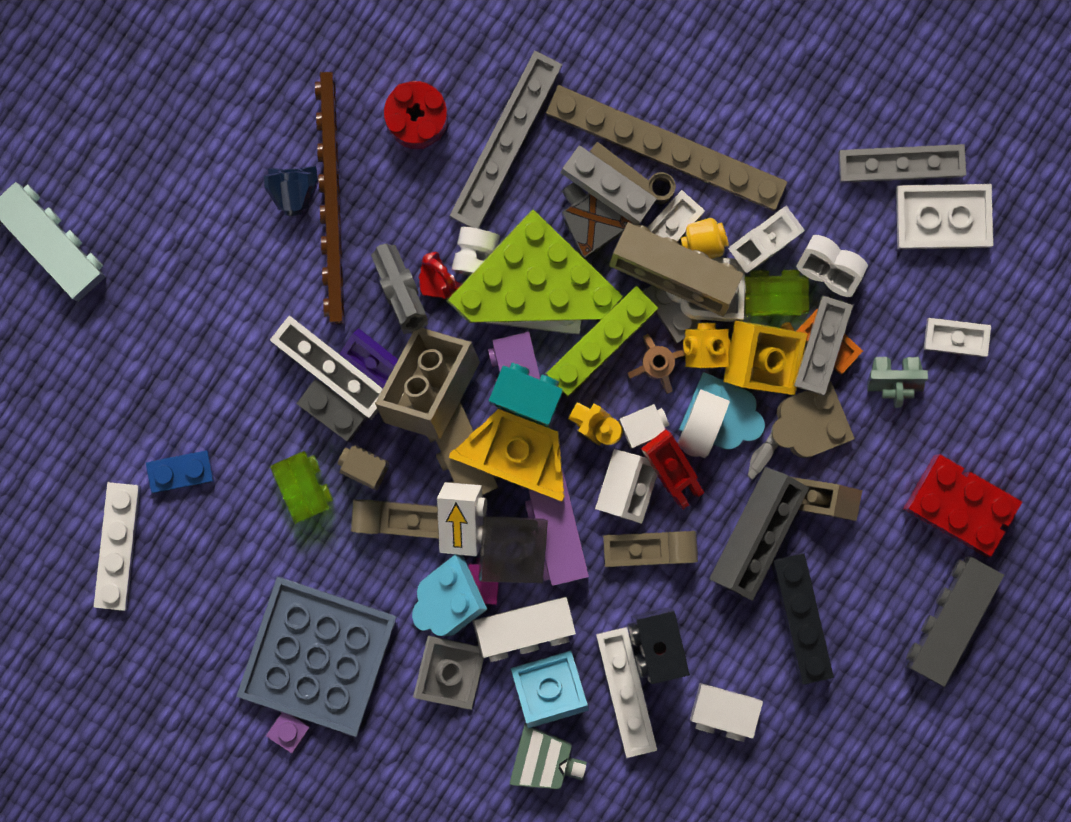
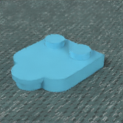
(740, 420)
(448, 599)

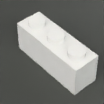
(524, 629)

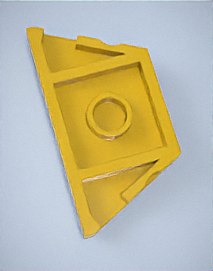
(516, 452)

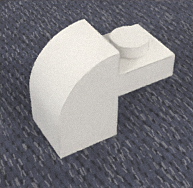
(766, 239)
(703, 424)

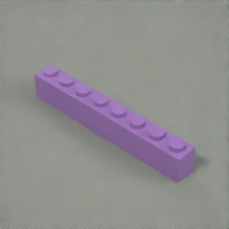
(563, 546)

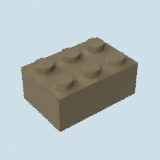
(427, 382)

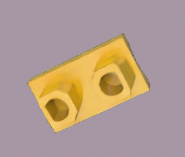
(596, 424)

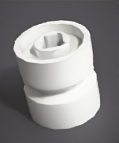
(472, 242)

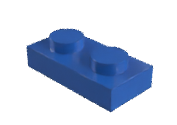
(180, 471)

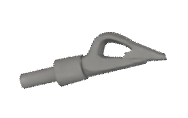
(761, 457)

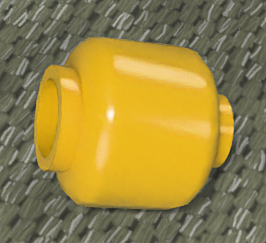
(706, 237)

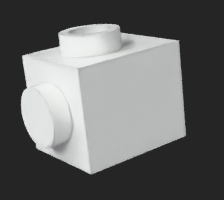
(643, 425)

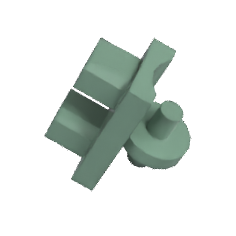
(897, 383)

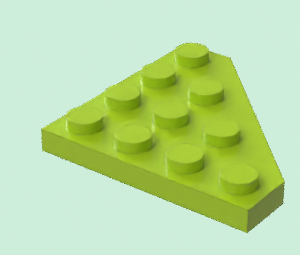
(534, 279)

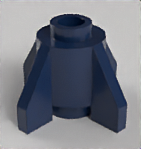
(291, 188)

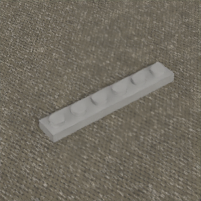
(506, 140)

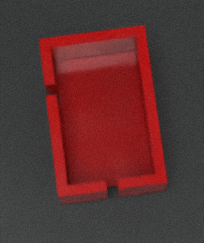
(962, 505)

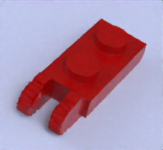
(672, 467)

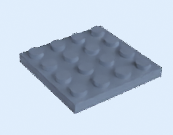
(316, 656)

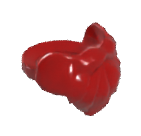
(435, 279)

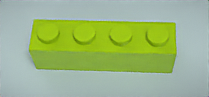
(602, 341)

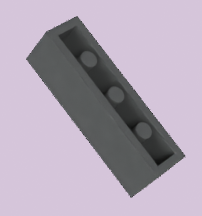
(759, 533)
(954, 620)

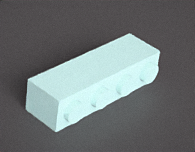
(48, 243)

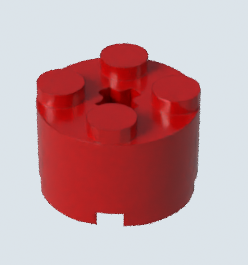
(405, 100)

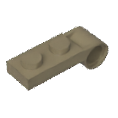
(623, 168)
(394, 518)
(650, 548)

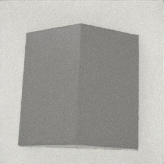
(449, 672)

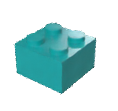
(526, 395)

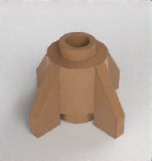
(653, 371)

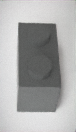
(332, 410)

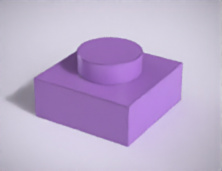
(288, 731)

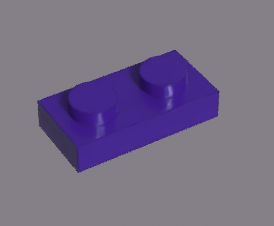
(369, 357)

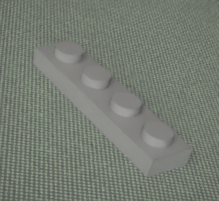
(902, 163)

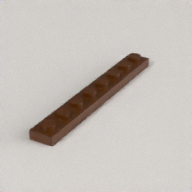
(330, 212)

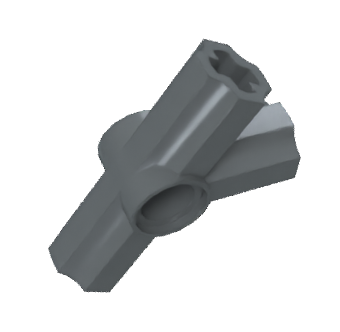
(399, 288)

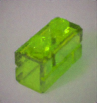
(776, 294)
(301, 486)

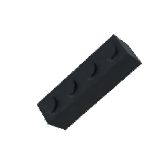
(802, 618)

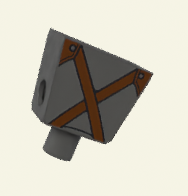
(590, 221)

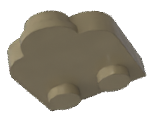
(811, 423)

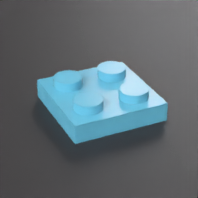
(549, 689)

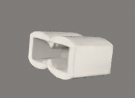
(835, 267)

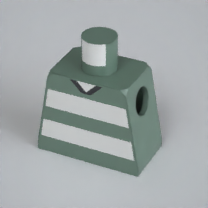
(544, 761)

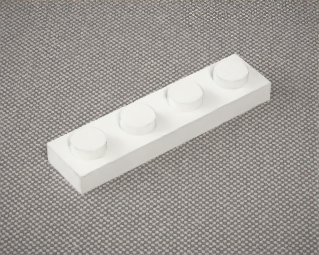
(117, 546)
(626, 692)

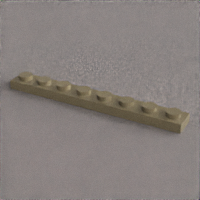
(666, 148)

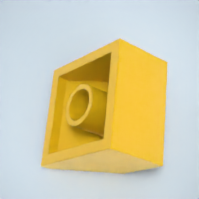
(764, 357)

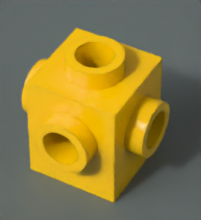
(706, 346)

